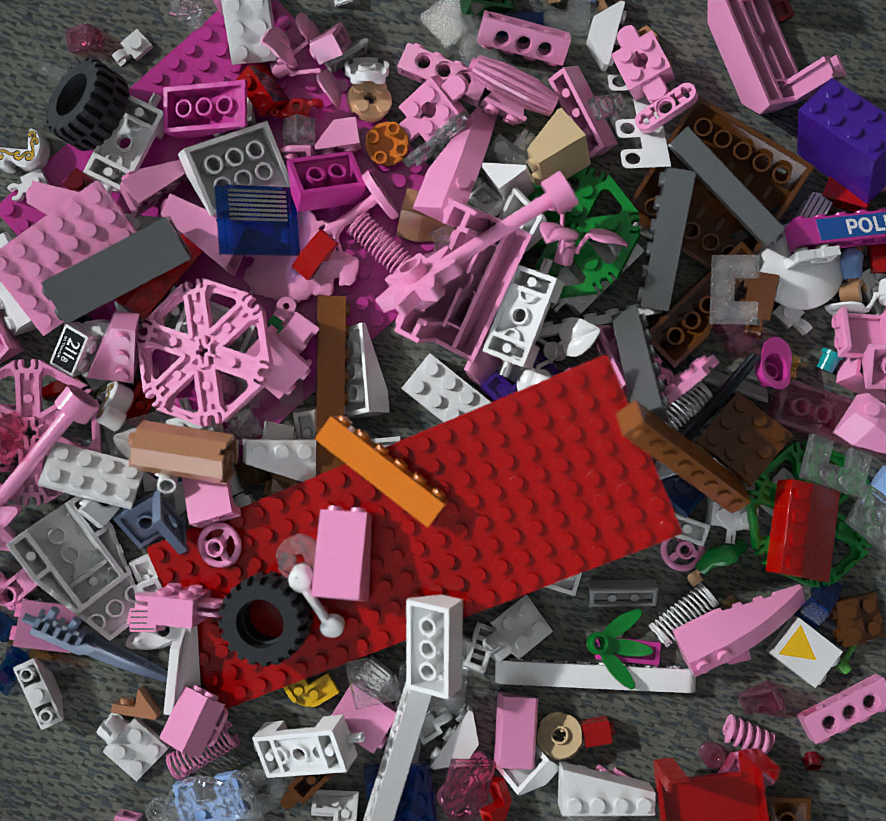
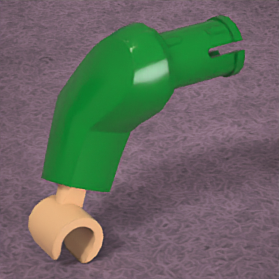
(717, 556)

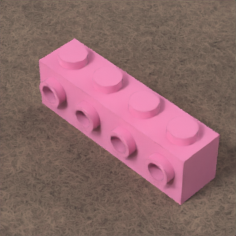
(574, 98)

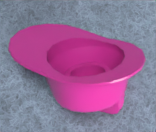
(775, 364)

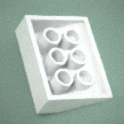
(234, 159)

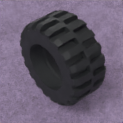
(87, 104)
(246, 638)

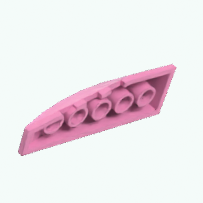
(456, 167)
(729, 633)

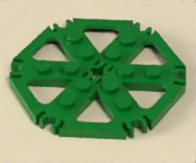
(588, 260)
(765, 495)

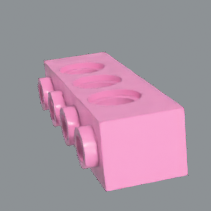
(517, 28)
(416, 53)
(813, 717)

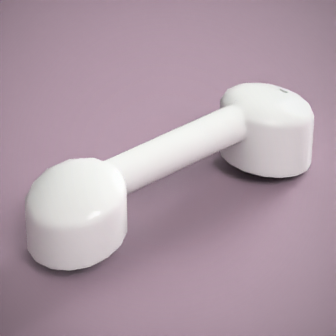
(300, 581)

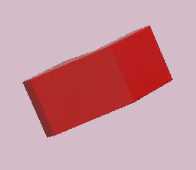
(501, 802)

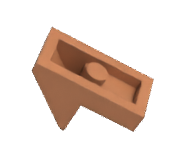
(143, 707)

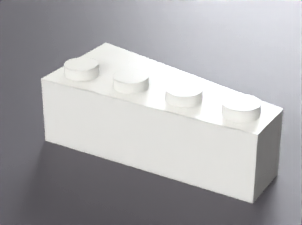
(602, 794)

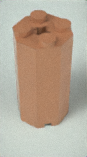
(183, 452)

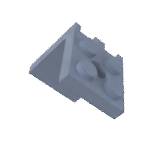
(164, 522)

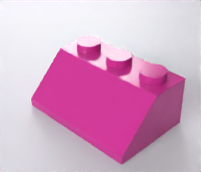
(325, 181)

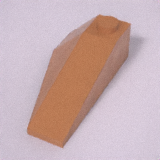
(414, 224)

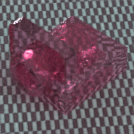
(83, 38)

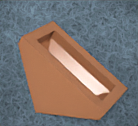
(278, 484)

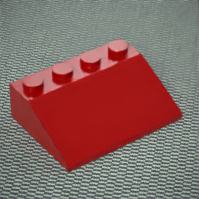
(803, 530)

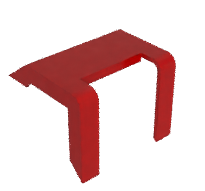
(715, 796)

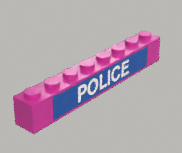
(839, 229)

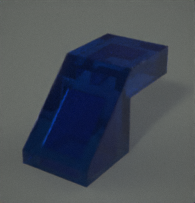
(820, 604)
(8, 678)

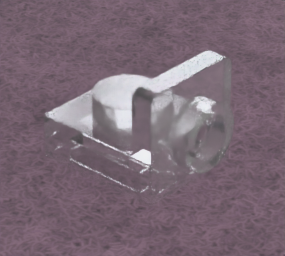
(188, 11)

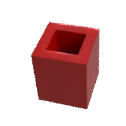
(597, 731)

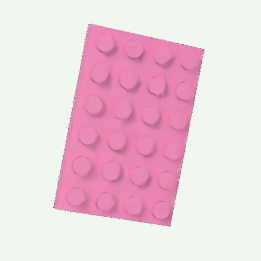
(57, 242)

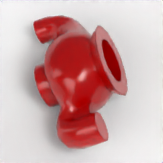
(297, 106)

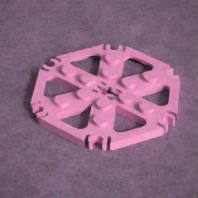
(203, 368)
(29, 409)

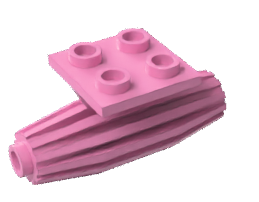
(511, 90)

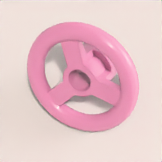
(208, 547)
(691, 552)

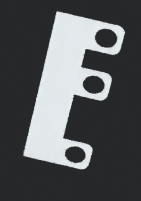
(654, 145)

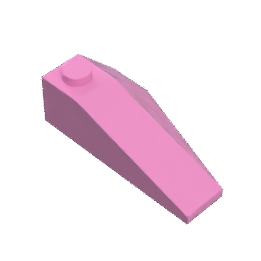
(148, 184)

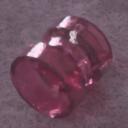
(707, 752)

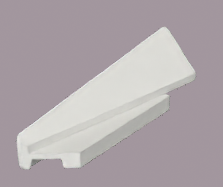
(183, 666)

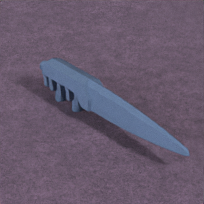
(89, 643)

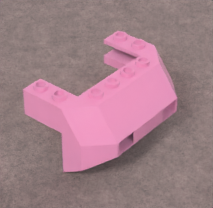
(761, 58)
(479, 284)

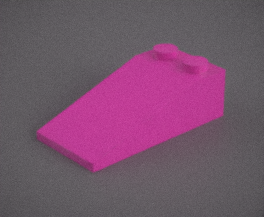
(204, 108)

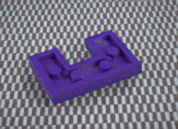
(498, 387)

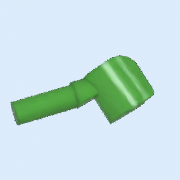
(844, 666)

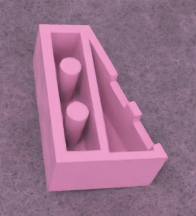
(297, 331)
(118, 351)

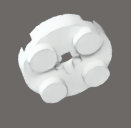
(367, 70)

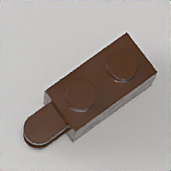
(763, 291)
(302, 788)

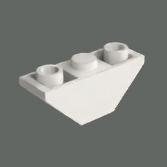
(603, 34)
(41, 692)
(458, 742)

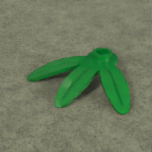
(624, 647)

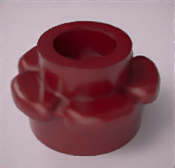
(813, 761)

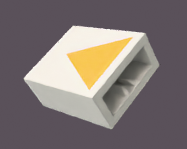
(804, 651)

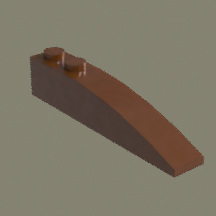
(688, 319)

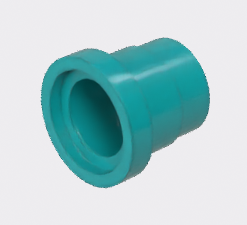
(828, 360)

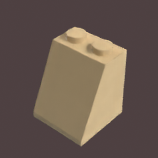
(558, 148)

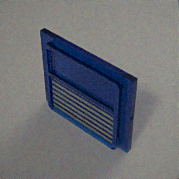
(256, 220)

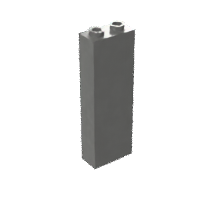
(726, 188)
(116, 270)

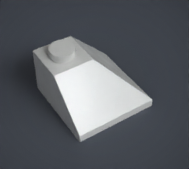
(530, 779)

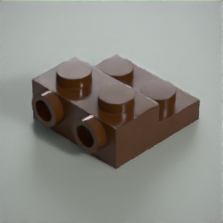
(857, 619)

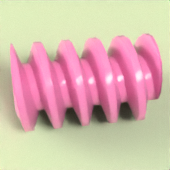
(747, 734)

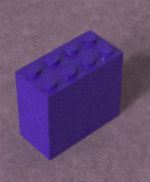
(844, 139)

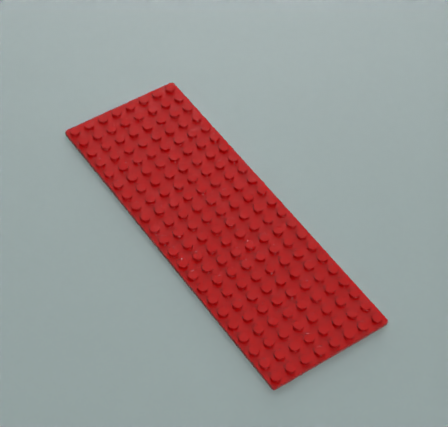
(532, 497)

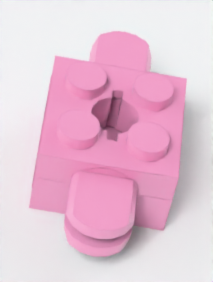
(642, 64)
(433, 105)
(178, 605)

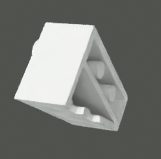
(282, 456)

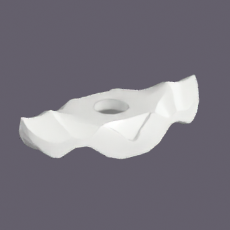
(151, 640)

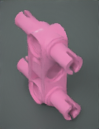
(19, 584)

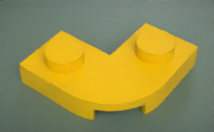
(312, 693)

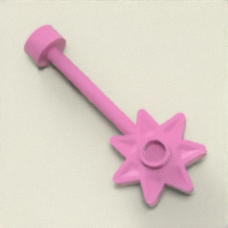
(422, 280)
(74, 406)

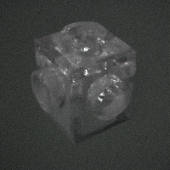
(298, 130)
(244, 425)

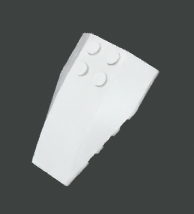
(79, 567)

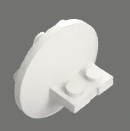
(806, 276)

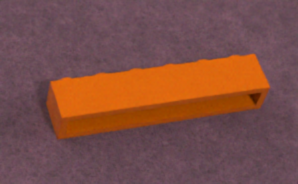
(381, 469)

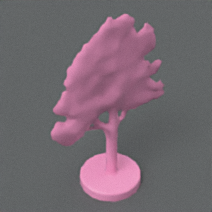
(277, 278)

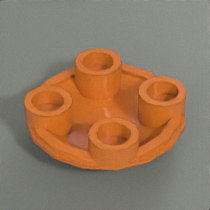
(387, 143)

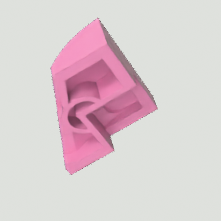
(483, 365)

